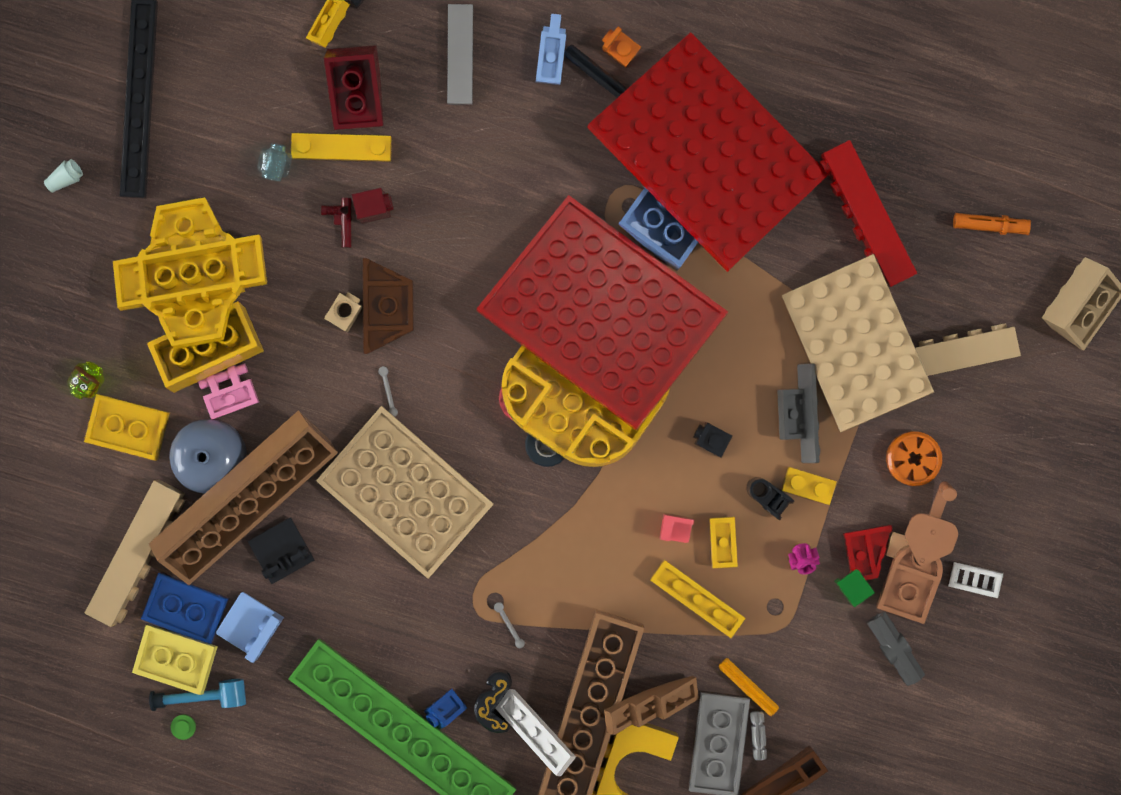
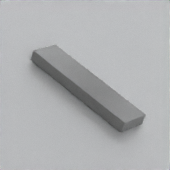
(460, 54)

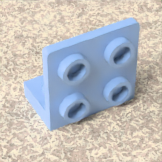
(249, 626)

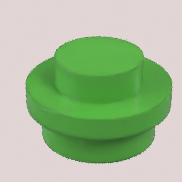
(183, 726)

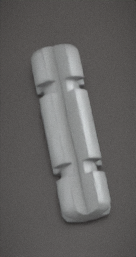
(758, 735)

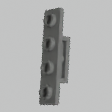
(799, 413)

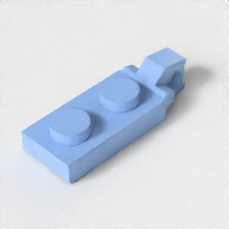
(551, 52)

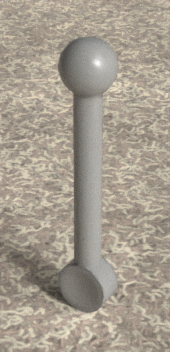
(383, 371)
(498, 607)

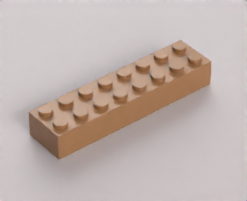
(242, 498)
(596, 686)

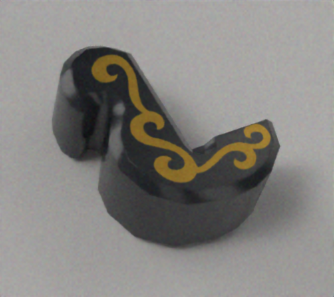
(490, 698)

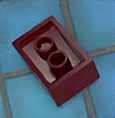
(354, 87)

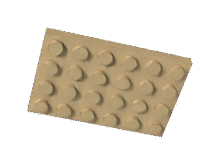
(858, 343)
(404, 492)

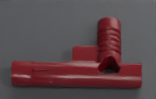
(341, 219)

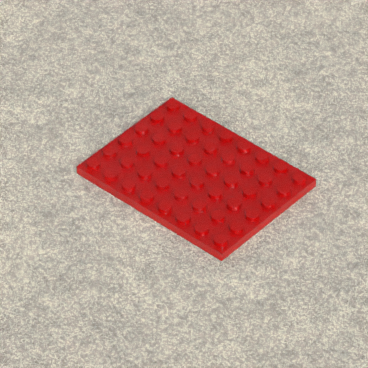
(708, 151)
(602, 312)

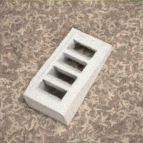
(984, 591)

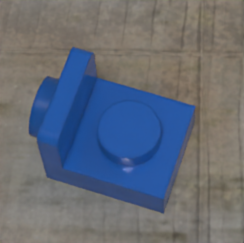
(445, 710)

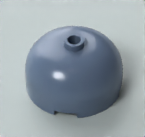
(220, 444)

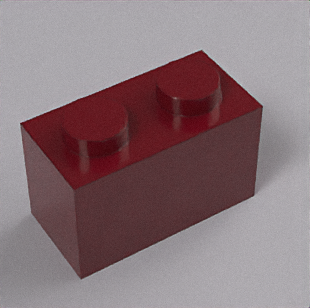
(372, 205)

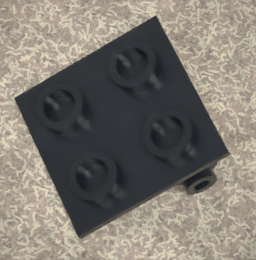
(281, 551)

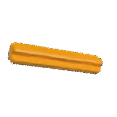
(748, 687)

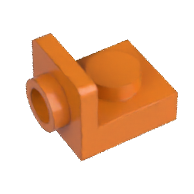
(620, 46)

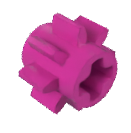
(804, 558)

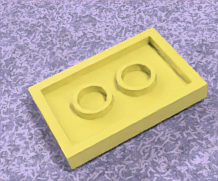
(174, 659)

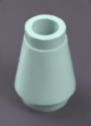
(64, 175)

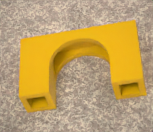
(646, 739)

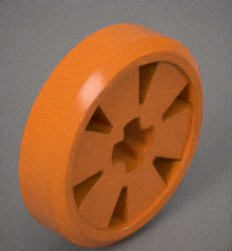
(910, 473)

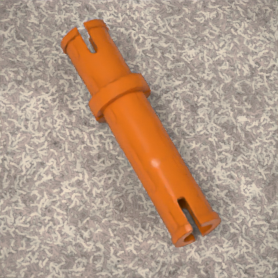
(988, 223)

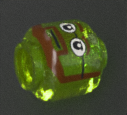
(85, 380)

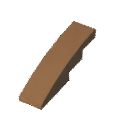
(651, 703)

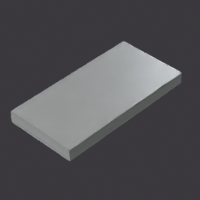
(719, 744)

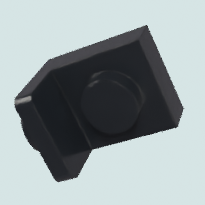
(712, 439)

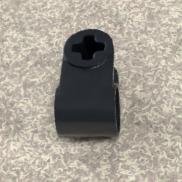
(772, 499)

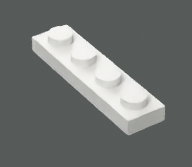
(535, 732)

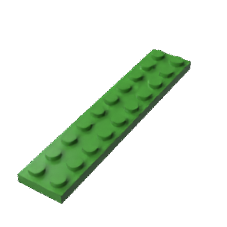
(394, 725)

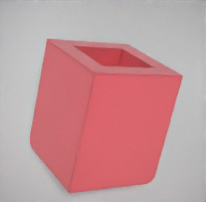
(676, 528)

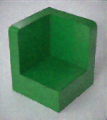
(854, 587)

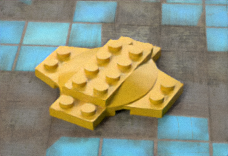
(190, 273)

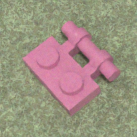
(231, 398)

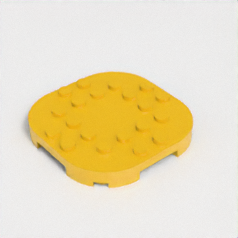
(565, 415)

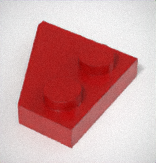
(867, 549)

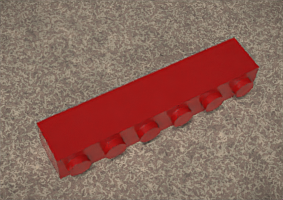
(867, 212)

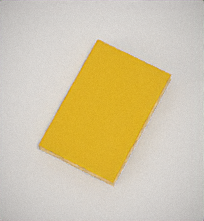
(126, 427)

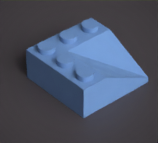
(658, 230)

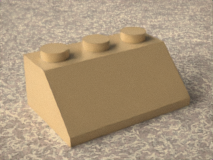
(1084, 303)

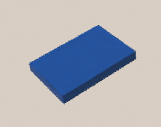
(184, 608)

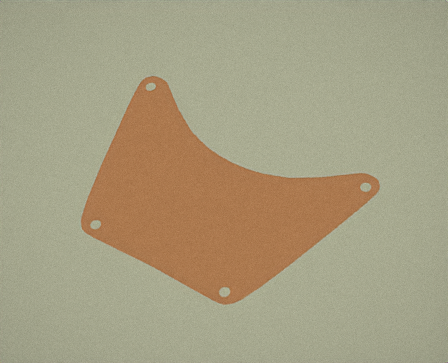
(610, 539)

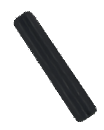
(594, 71)

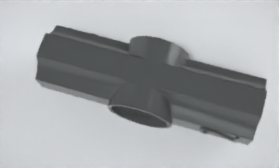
(895, 648)

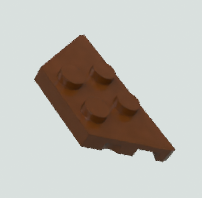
(386, 306)

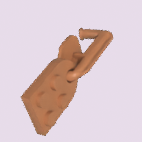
(912, 585)

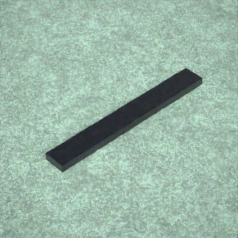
(138, 98)

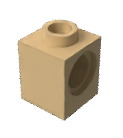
(333, 314)

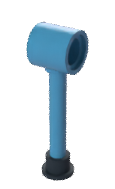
(230, 693)

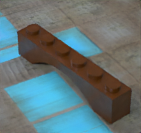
(791, 776)

